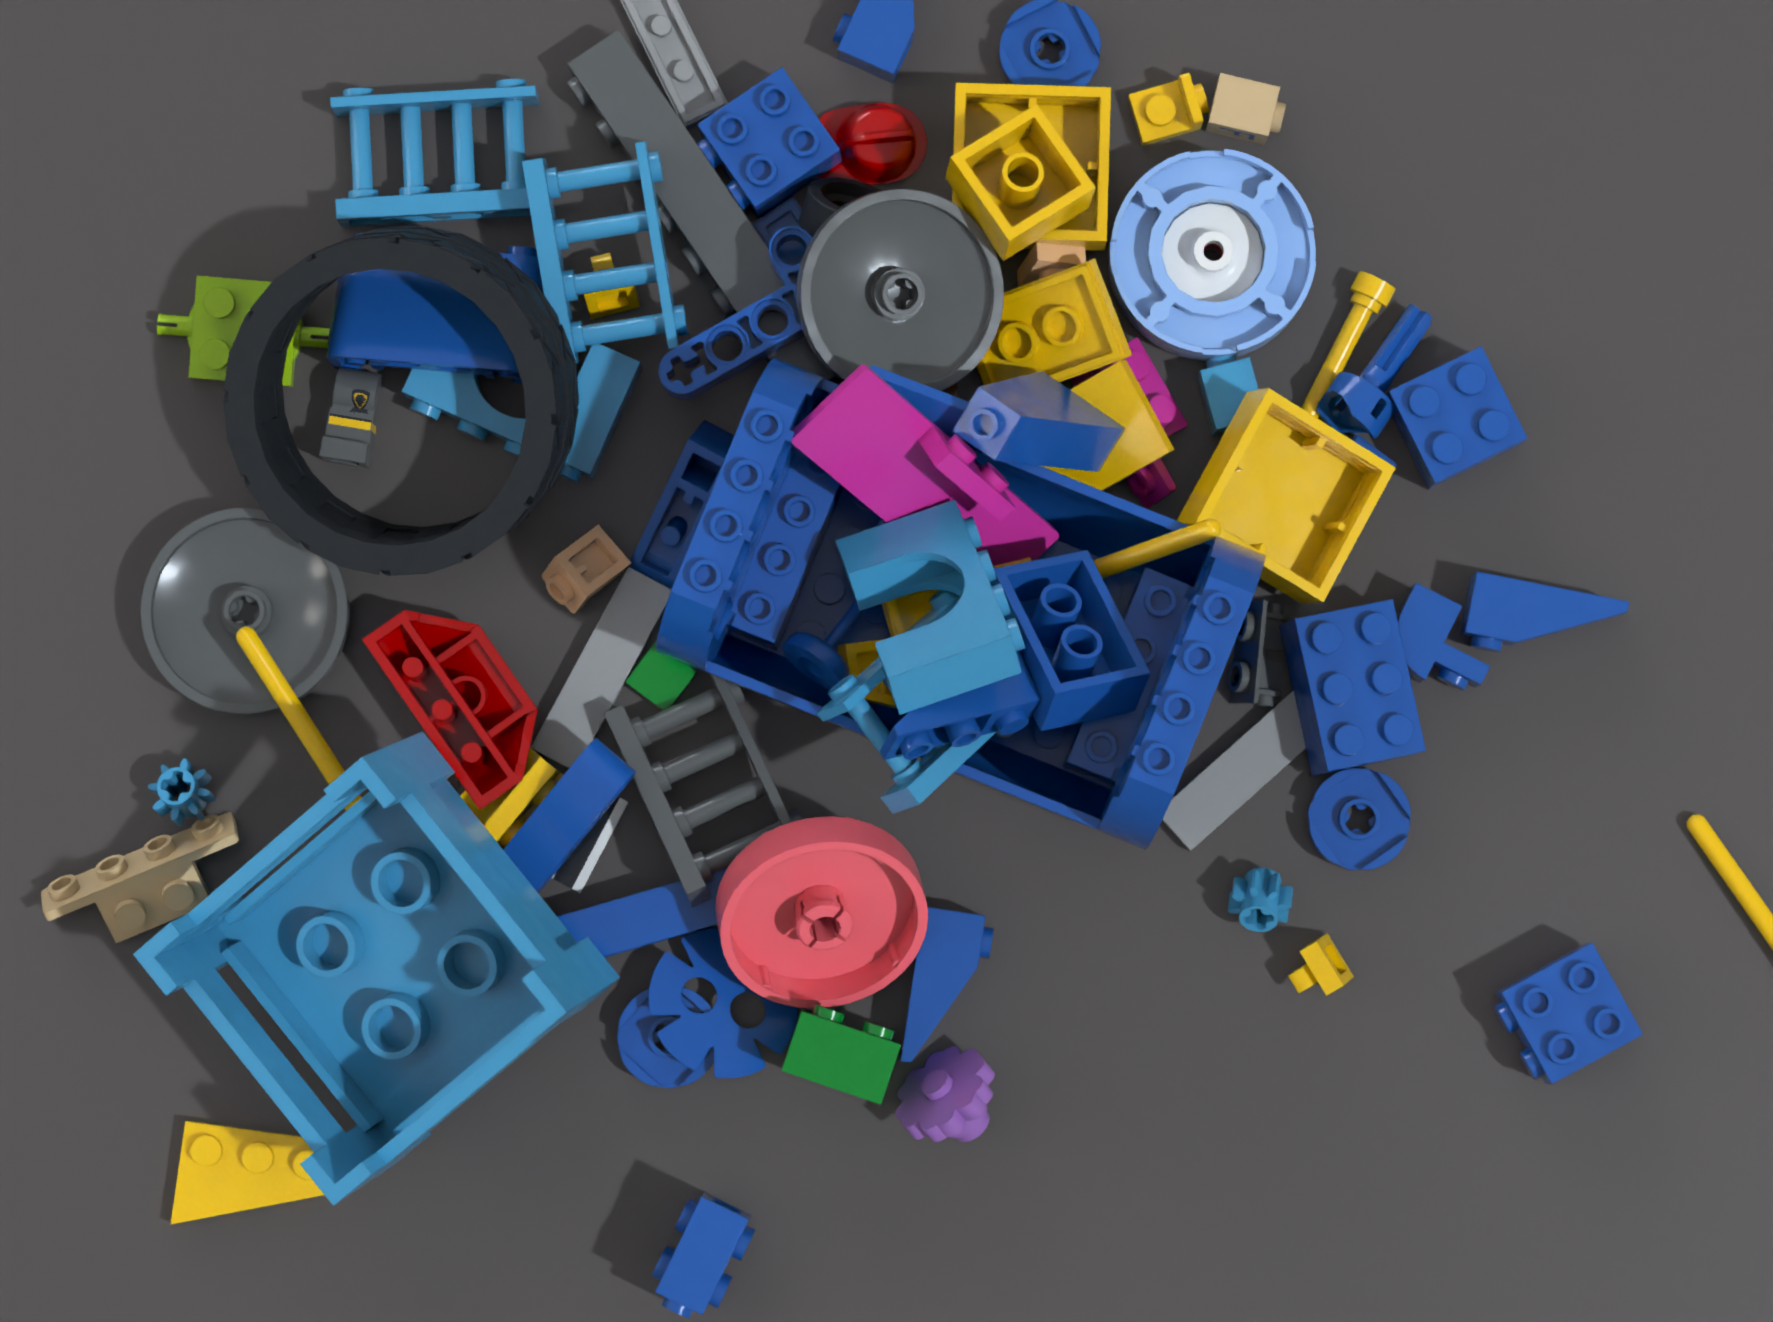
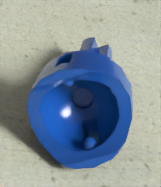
(1364, 403)

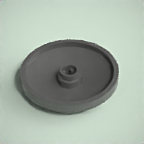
(900, 288)
(232, 575)

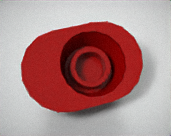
(876, 142)

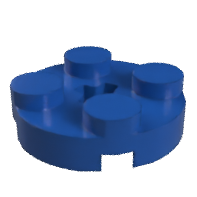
(1058, 23)
(1388, 825)
(638, 1043)

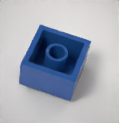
(1455, 418)

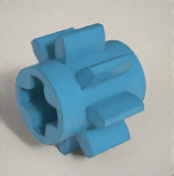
(175, 781)
(1260, 899)

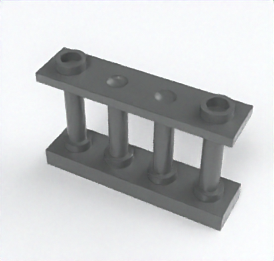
(656, 779)

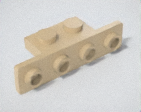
(147, 884)

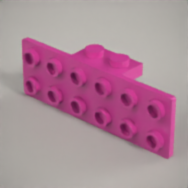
(907, 464)

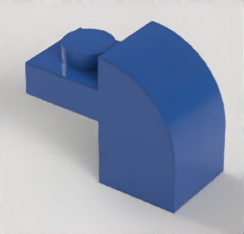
(1424, 626)

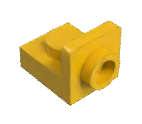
(1168, 109)

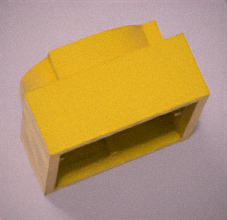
(1079, 118)
(1289, 493)

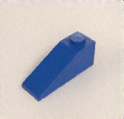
(681, 505)
(1518, 611)
(942, 970)

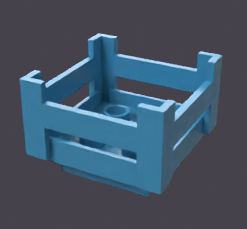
(387, 956)

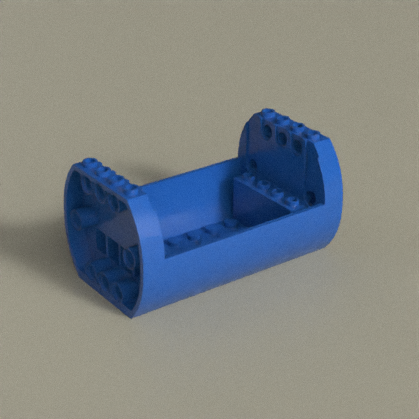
(772, 568)

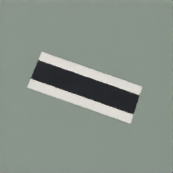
(583, 859)

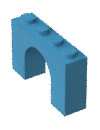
(603, 390)
(967, 644)

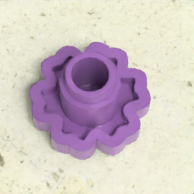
(947, 1096)

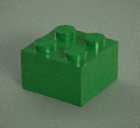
(842, 1055)

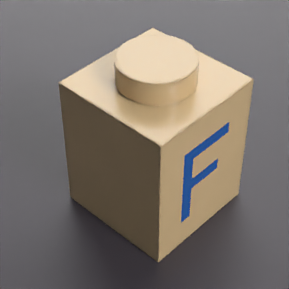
(1245, 109)

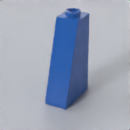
(1038, 424)

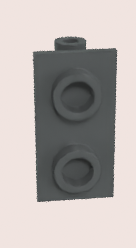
(1251, 674)

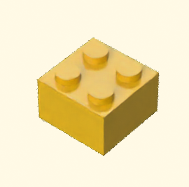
(1020, 182)

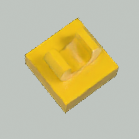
(609, 301)
(1322, 965)

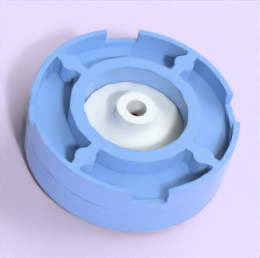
(1222, 205)

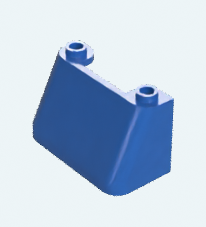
(419, 323)

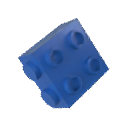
(768, 143)
(1566, 1014)
(695, 1269)

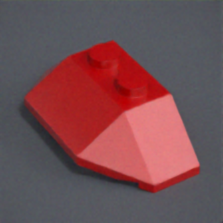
(460, 698)

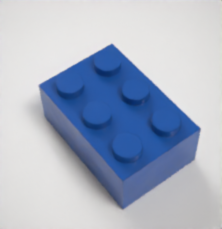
(1073, 640)
(1352, 687)

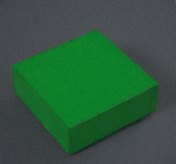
(660, 678)

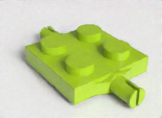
(216, 321)

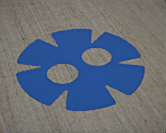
(695, 1033)

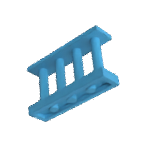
(414, 200)
(555, 234)
(912, 778)

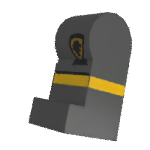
(352, 418)

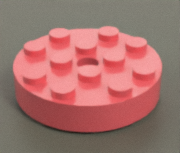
(821, 912)

